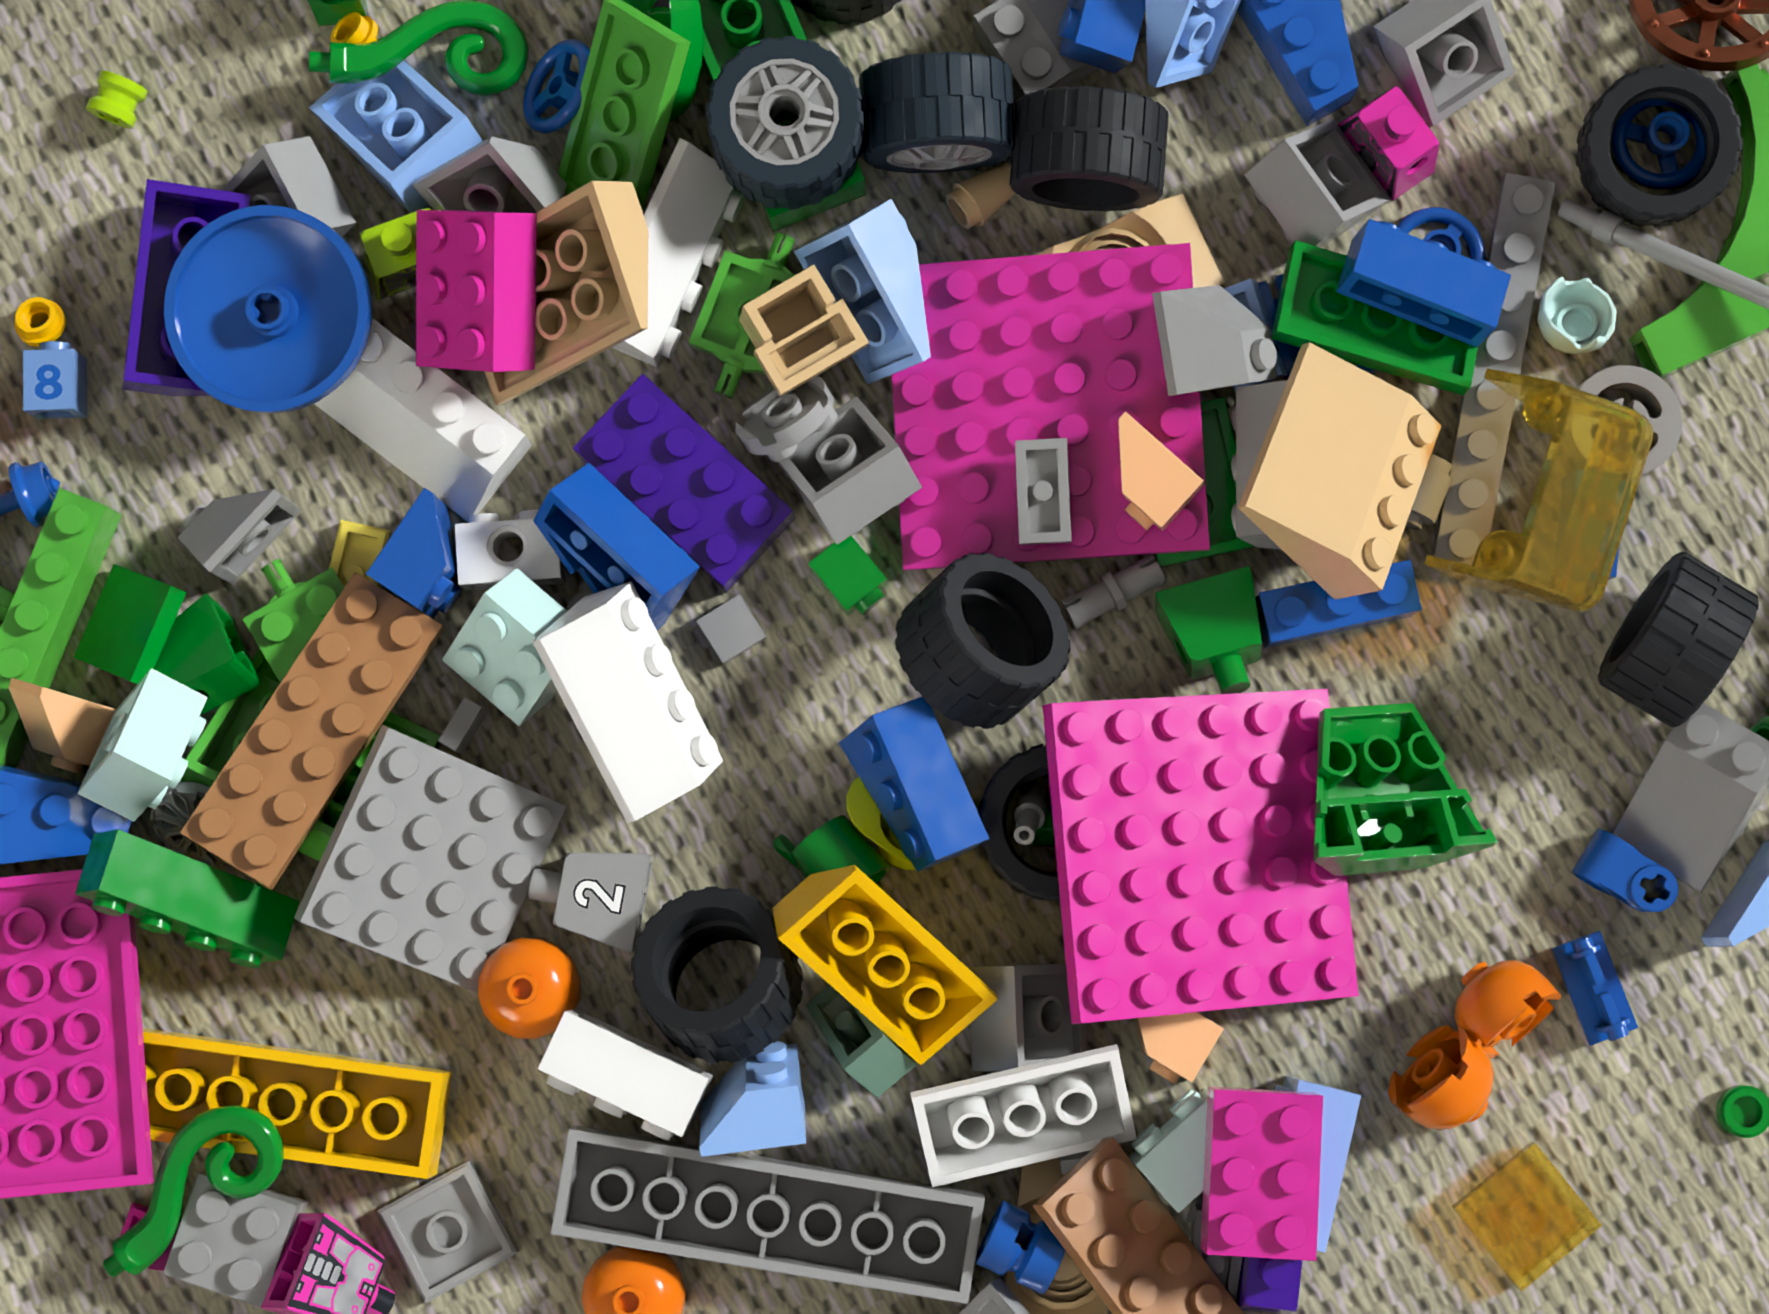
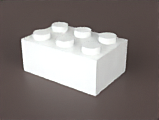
(625, 1074)

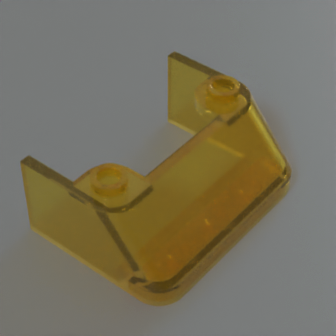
(1577, 502)

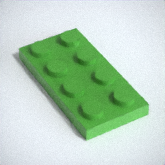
(624, 100)

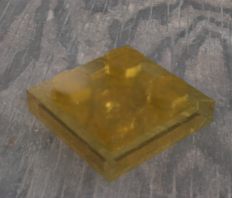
(1526, 1216)

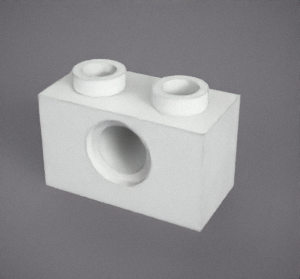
(478, 552)

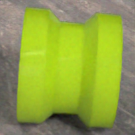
(116, 99)

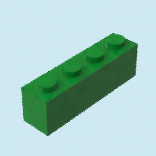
(187, 898)

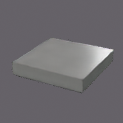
(448, 1231)

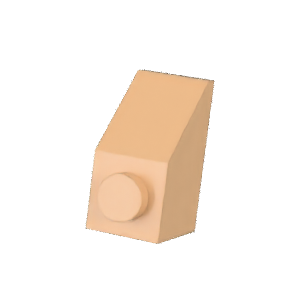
(1153, 477)
(61, 724)
(1177, 1043)

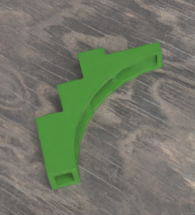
(1712, 317)

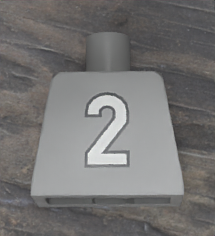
(598, 895)

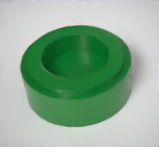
(1743, 1111)

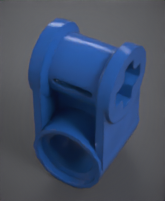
(1618, 869)

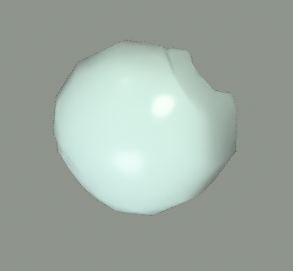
(1576, 316)

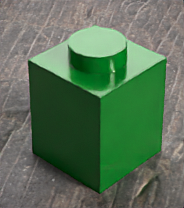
(849, 576)

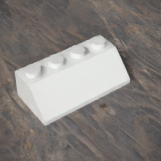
(683, 238)
(426, 424)
(628, 700)
(1023, 1115)

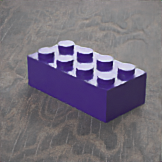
(685, 482)

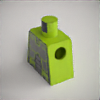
(391, 255)

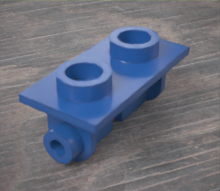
(1595, 988)

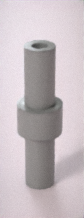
(1030, 813)

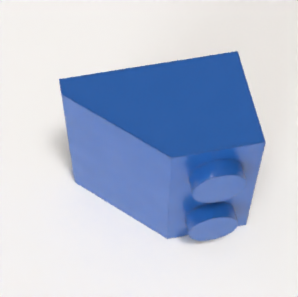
(421, 558)

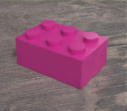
(476, 290)
(1261, 1173)

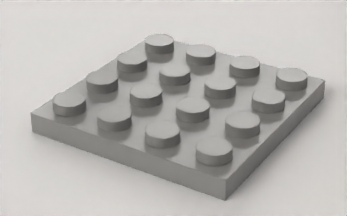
(429, 859)

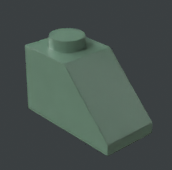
(858, 1043)

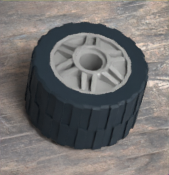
(778, 84)
(937, 112)

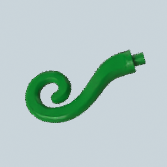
(367, 61)
(154, 1232)

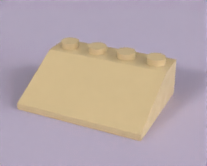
(586, 282)
(1339, 472)

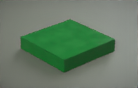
(129, 624)

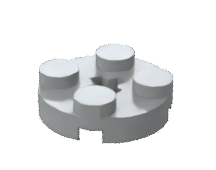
(779, 423)

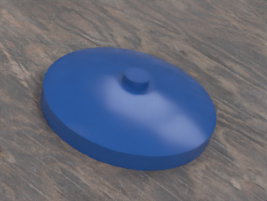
(268, 309)

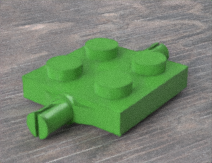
(718, 325)
(291, 615)

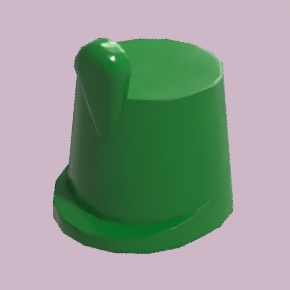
(833, 847)

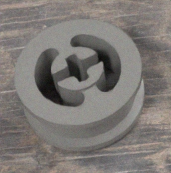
(1658, 398)

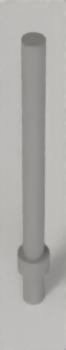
(1611, 228)

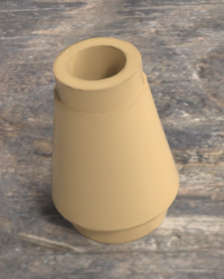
(980, 196)

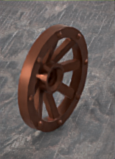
(1704, 54)

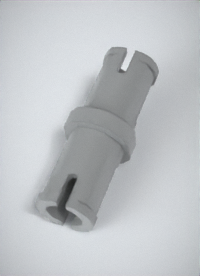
(1113, 591)

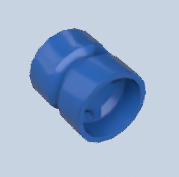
(1035, 1262)

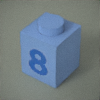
(54, 382)

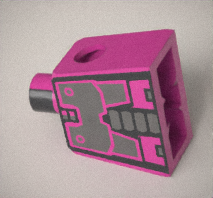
(1392, 140)
(327, 1272)

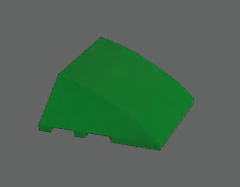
(1387, 794)

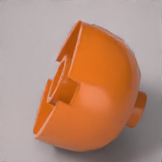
(528, 987)
(1503, 1002)
(1445, 1082)
(633, 1283)

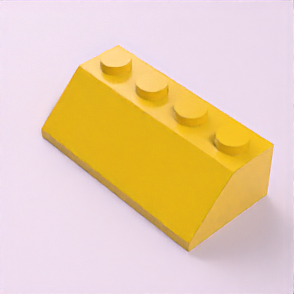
(881, 960)

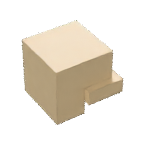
(800, 330)

